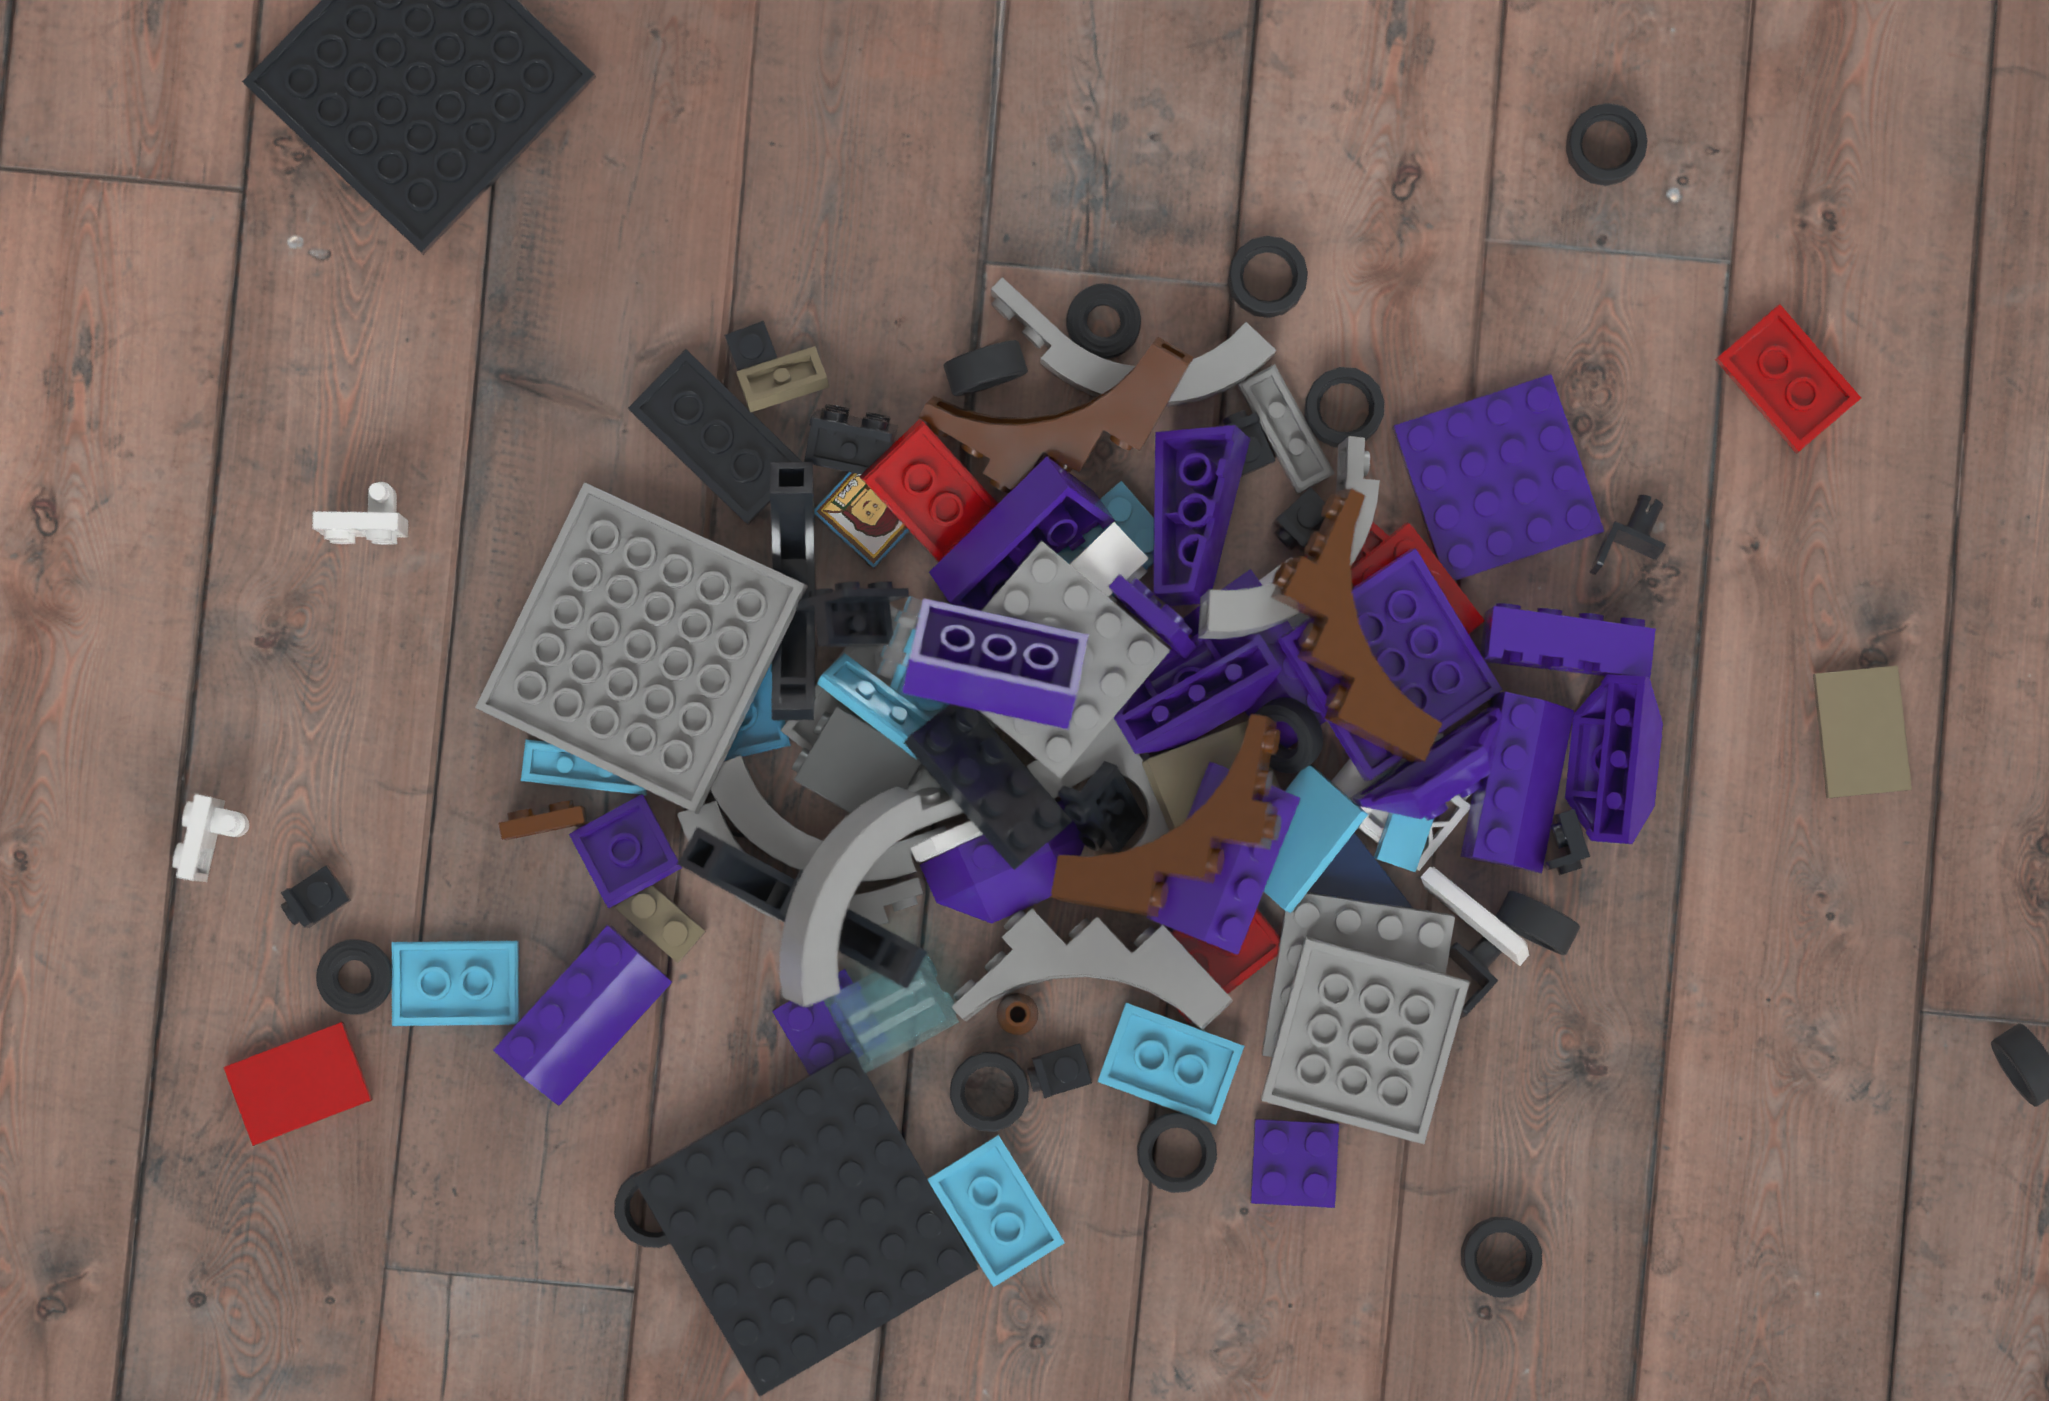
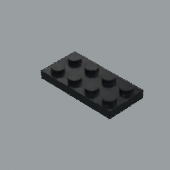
(712, 434)
(988, 782)

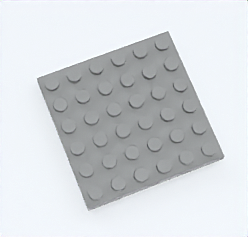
(641, 647)

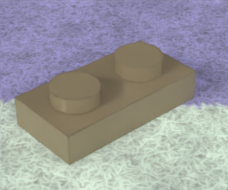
(782, 379)
(661, 922)

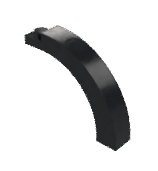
(795, 557)
(767, 890)

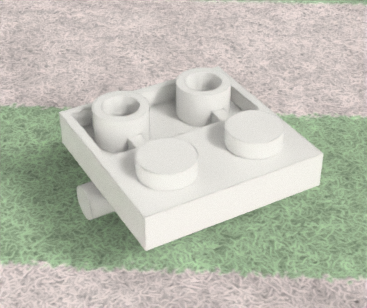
(379, 524)
(204, 821)

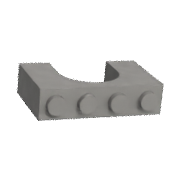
(1112, 748)

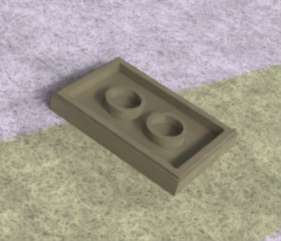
(1862, 732)
(1179, 772)

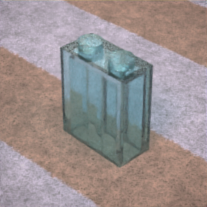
(886, 1019)

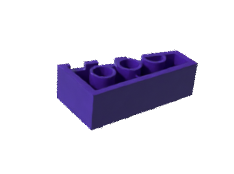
(1043, 507)
(1193, 507)
(1565, 642)

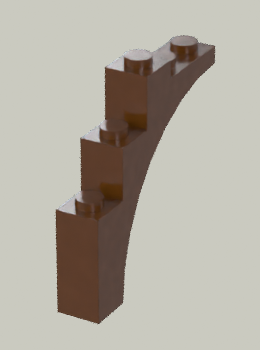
(1017, 444)
(1334, 643)
(1192, 851)

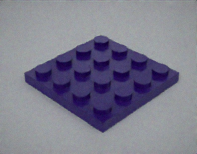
(1498, 478)
(1416, 645)

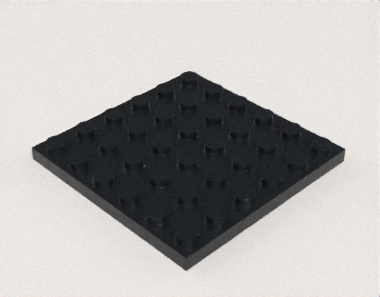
(419, 99)
(805, 1223)

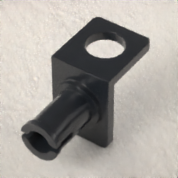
(1634, 535)
(1476, 965)

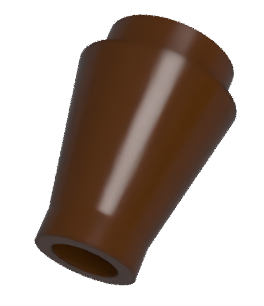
(1007, 1004)

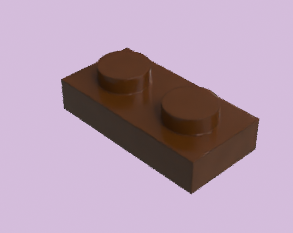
(560, 816)

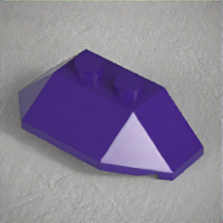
(1198, 693)
(1615, 759)
(1451, 769)
(985, 886)

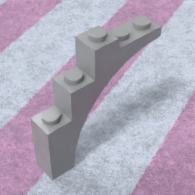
(1095, 952)

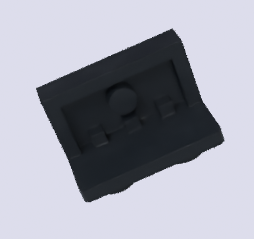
(847, 440)
(853, 613)

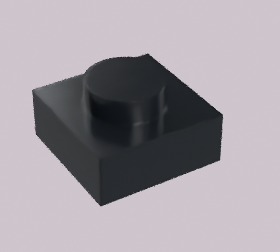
(751, 346)

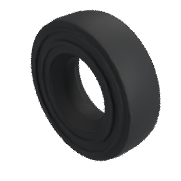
(1110, 296)
(1307, 730)
(328, 979)

